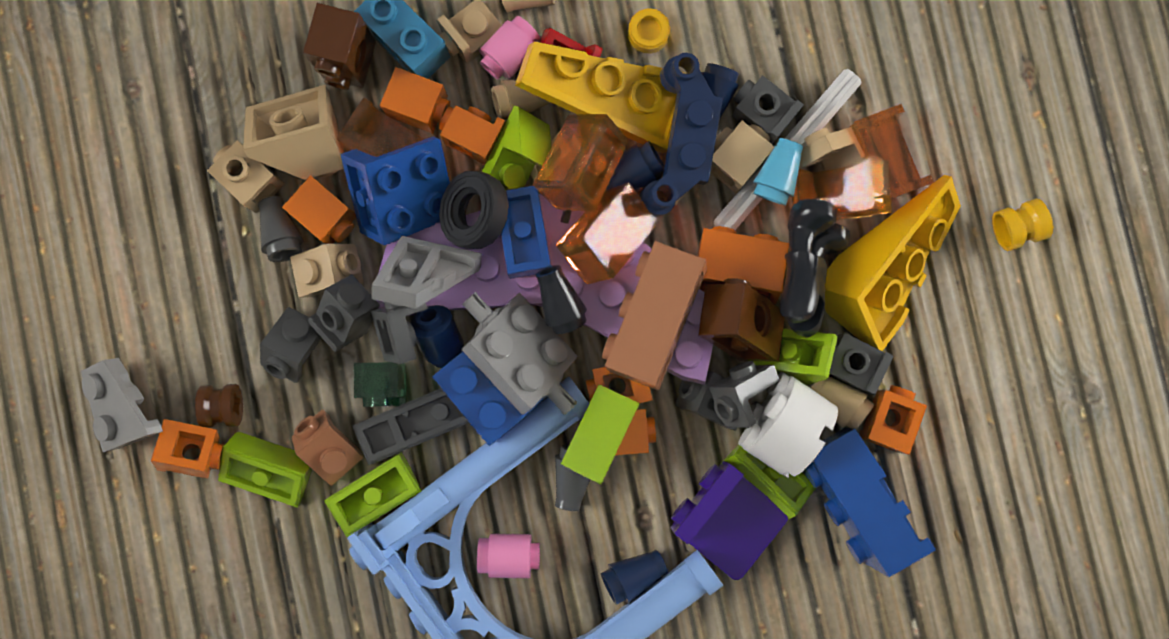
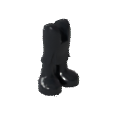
(810, 239)

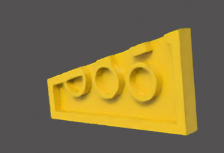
(597, 85)

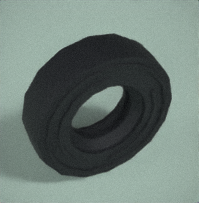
(493, 210)

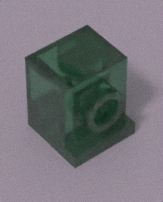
(380, 383)

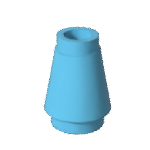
(779, 173)

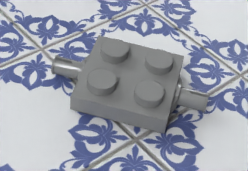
(519, 353)

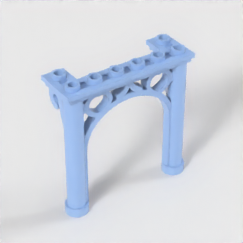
(380, 544)

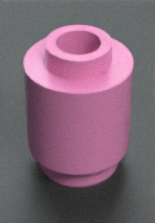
(507, 48)
(508, 555)

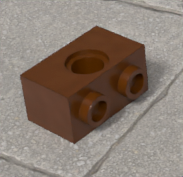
(339, 46)
(741, 321)

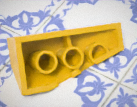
(877, 272)

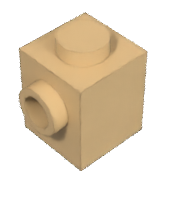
(739, 154)
(244, 177)

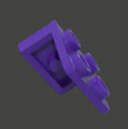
(728, 520)

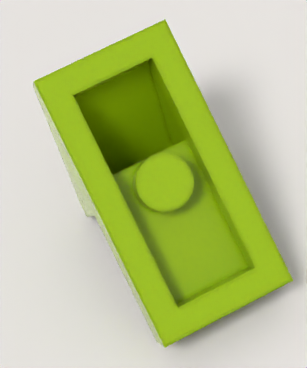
(518, 149)
(804, 357)

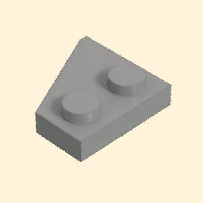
(422, 271)
(115, 406)

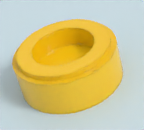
(648, 30)

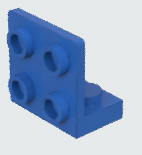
(397, 190)

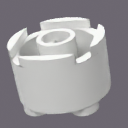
(788, 426)

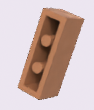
(654, 315)

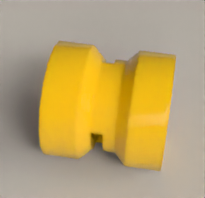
(1027, 223)

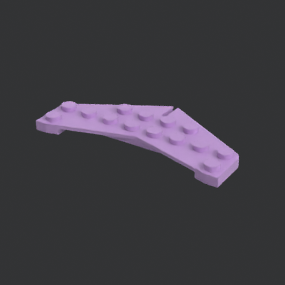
(601, 298)

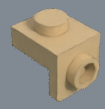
(832, 149)
(324, 267)

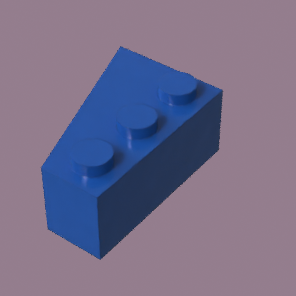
(865, 505)

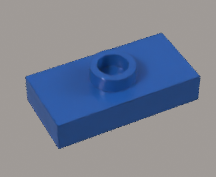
(525, 234)

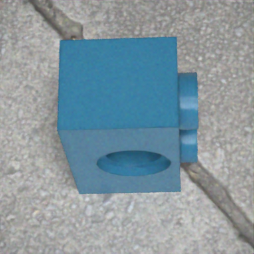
(404, 36)

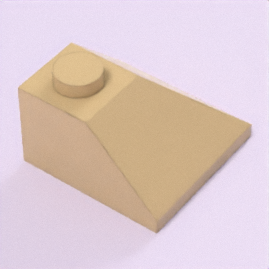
(295, 134)

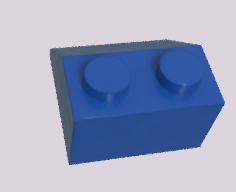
(478, 398)

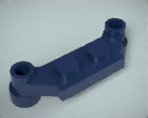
(690, 137)

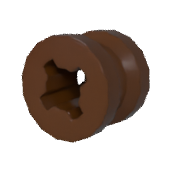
(219, 405)

